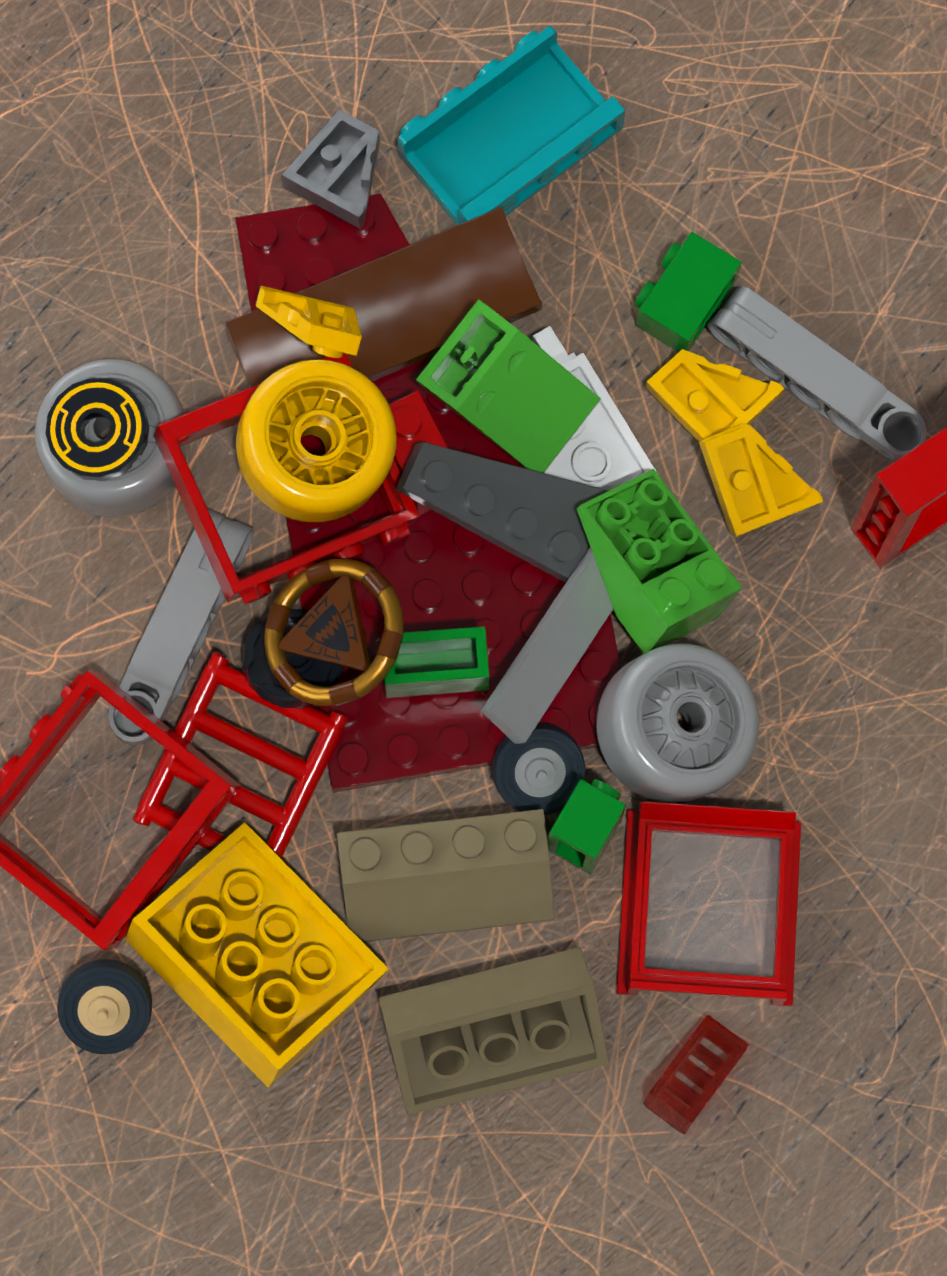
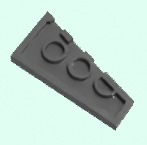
(503, 503)

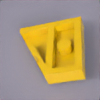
(325, 325)
(710, 395)
(753, 480)

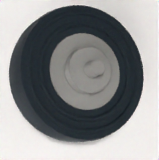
(538, 771)

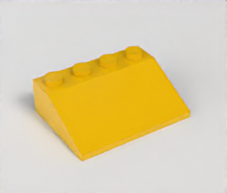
(255, 954)

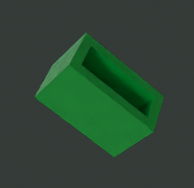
(687, 293)
(440, 663)
(586, 824)

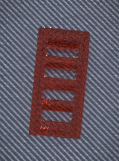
(670, 1108)

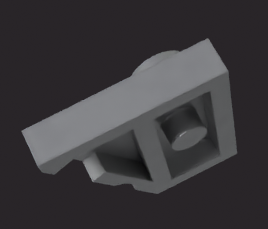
(337, 168)

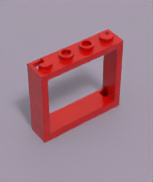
(905, 502)
(254, 586)
(47, 739)

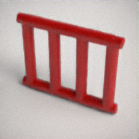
(196, 719)

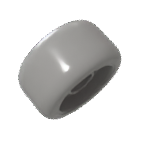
(149, 477)
(642, 732)

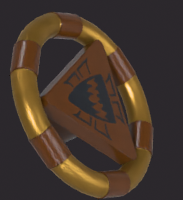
(333, 631)

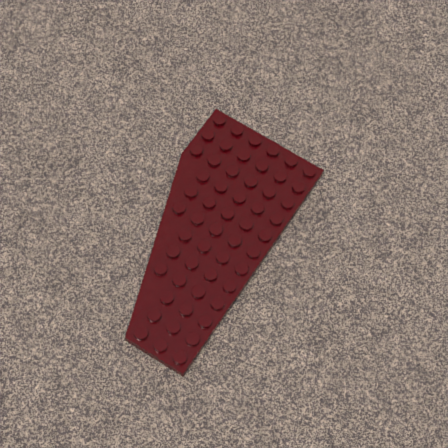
(438, 571)

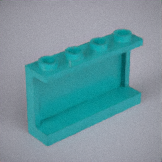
(509, 130)

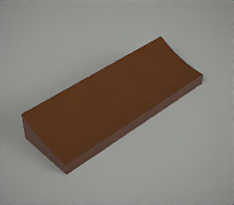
(403, 301)

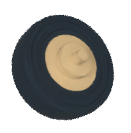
(104, 1006)

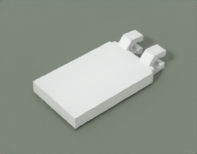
(604, 447)

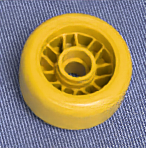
(324, 402)

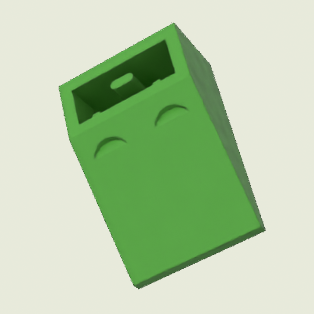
(508, 388)
(655, 562)

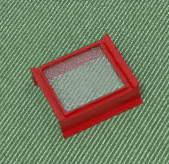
(709, 902)

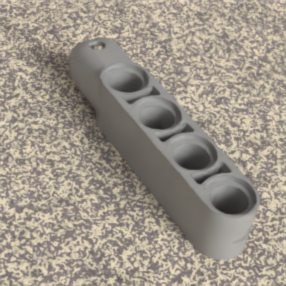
(817, 374)
(178, 629)

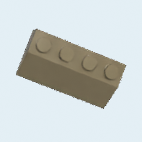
(446, 876)
(494, 1030)

